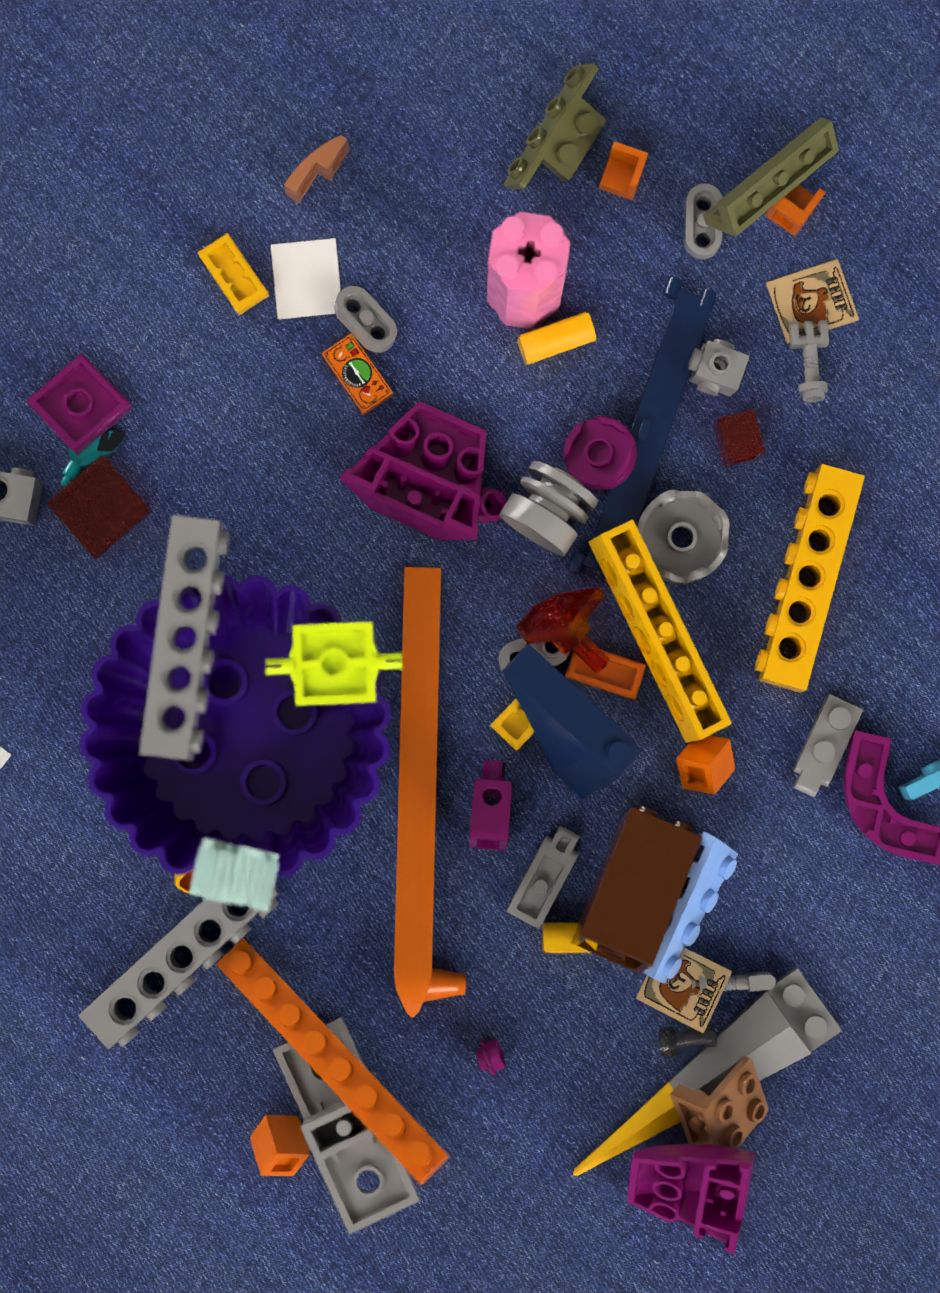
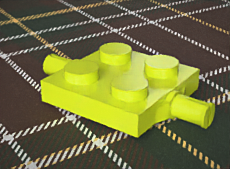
(334, 663)

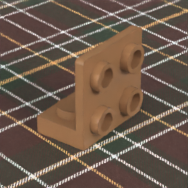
(727, 1113)

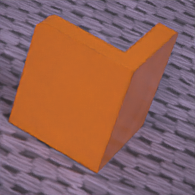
(623, 170)
(795, 209)
(706, 764)
(279, 1145)

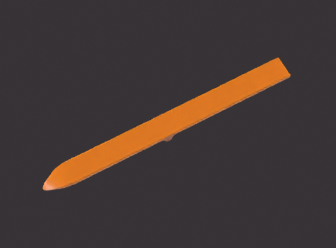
(417, 786)

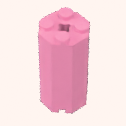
(527, 269)

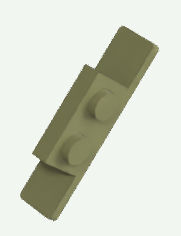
(562, 135)

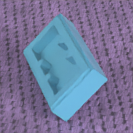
(923, 784)

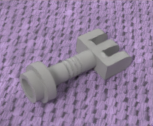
(812, 389)
(752, 980)

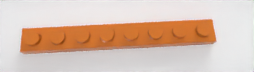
(333, 1062)

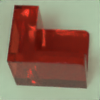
(739, 438)

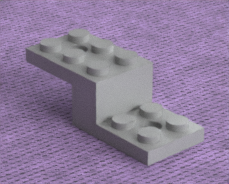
(344, 1144)

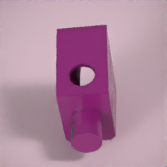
(491, 822)

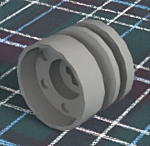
(552, 502)

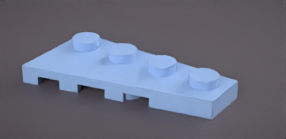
(700, 897)

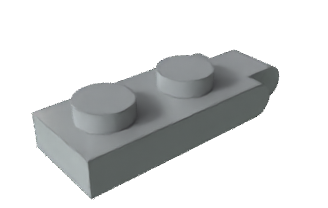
(825, 744)
(544, 877)

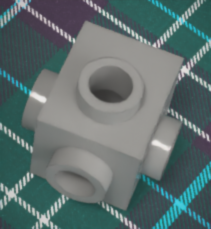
(717, 368)

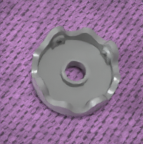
(704, 521)

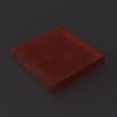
(99, 507)

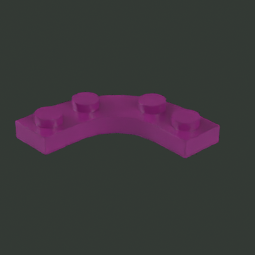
(870, 807)

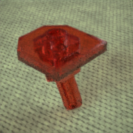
(565, 624)

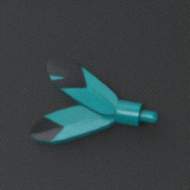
(103, 446)

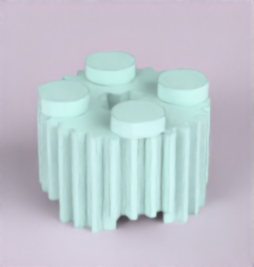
(234, 874)

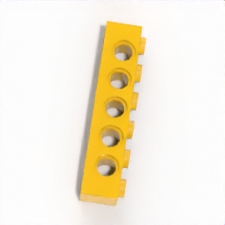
(844, 491)
(659, 632)

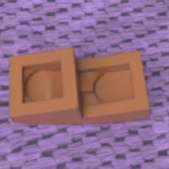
(322, 161)

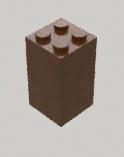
(637, 889)

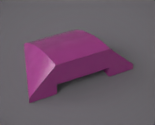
(425, 474)
(694, 1185)

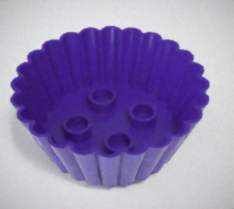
(265, 769)

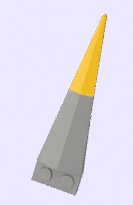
(771, 1031)

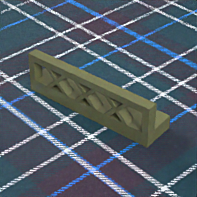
(774, 179)

